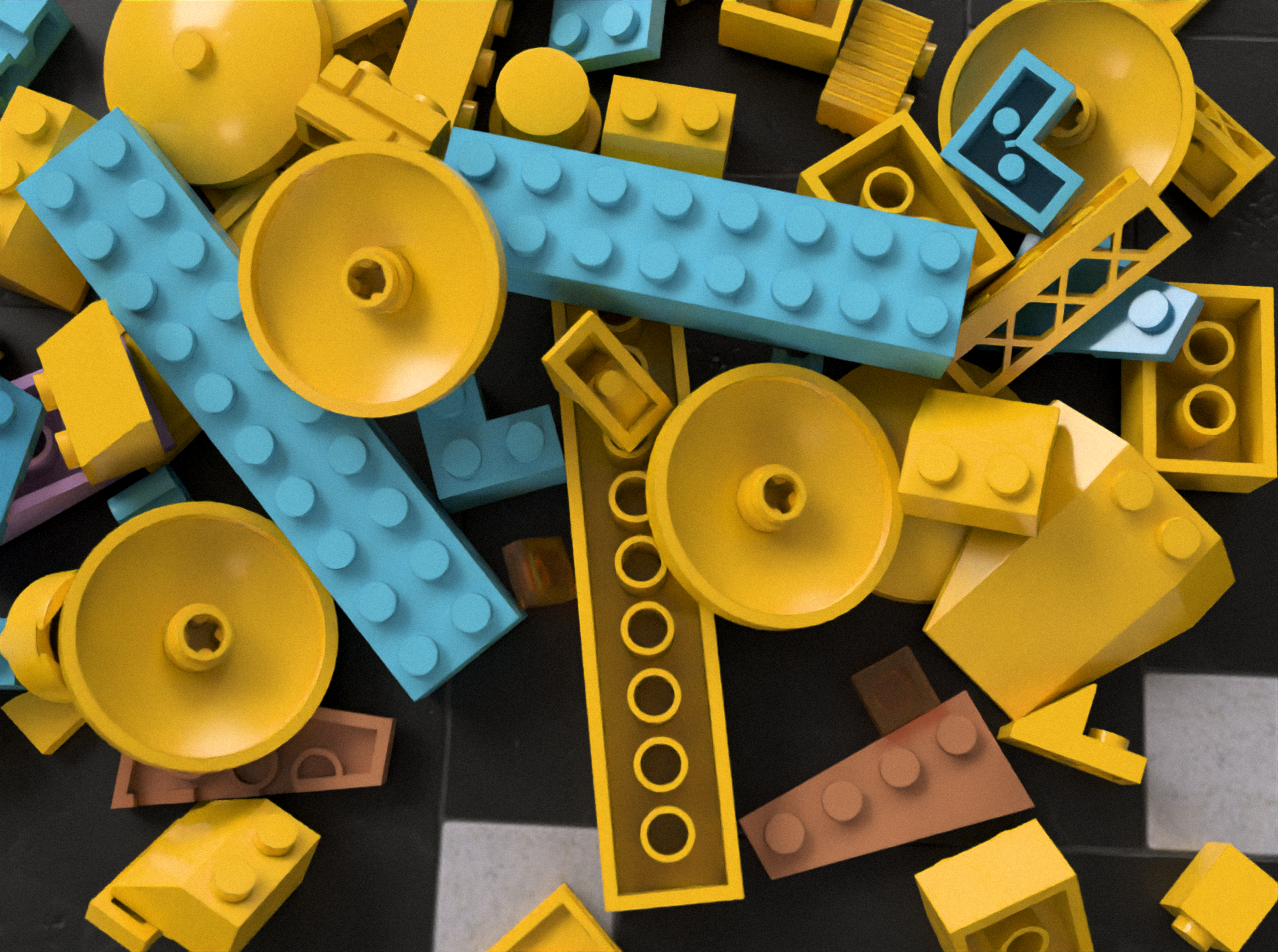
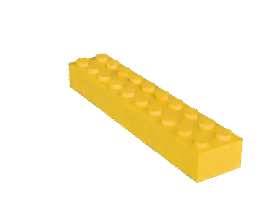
(646, 661)

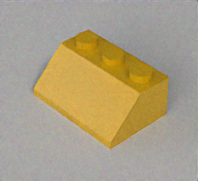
(30, 257)

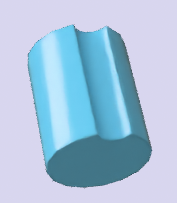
(150, 492)

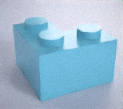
(1002, 142)
(485, 458)

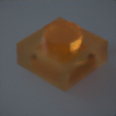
(540, 572)
(894, 690)

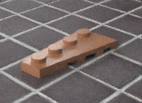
(326, 754)
(899, 789)

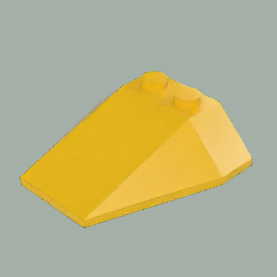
(1103, 582)

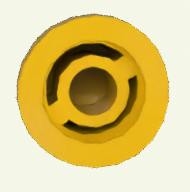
(546, 101)

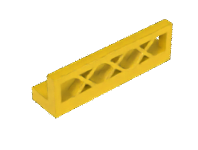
(1219, 158)
(1051, 260)

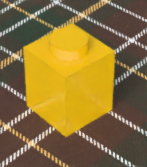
(1220, 898)

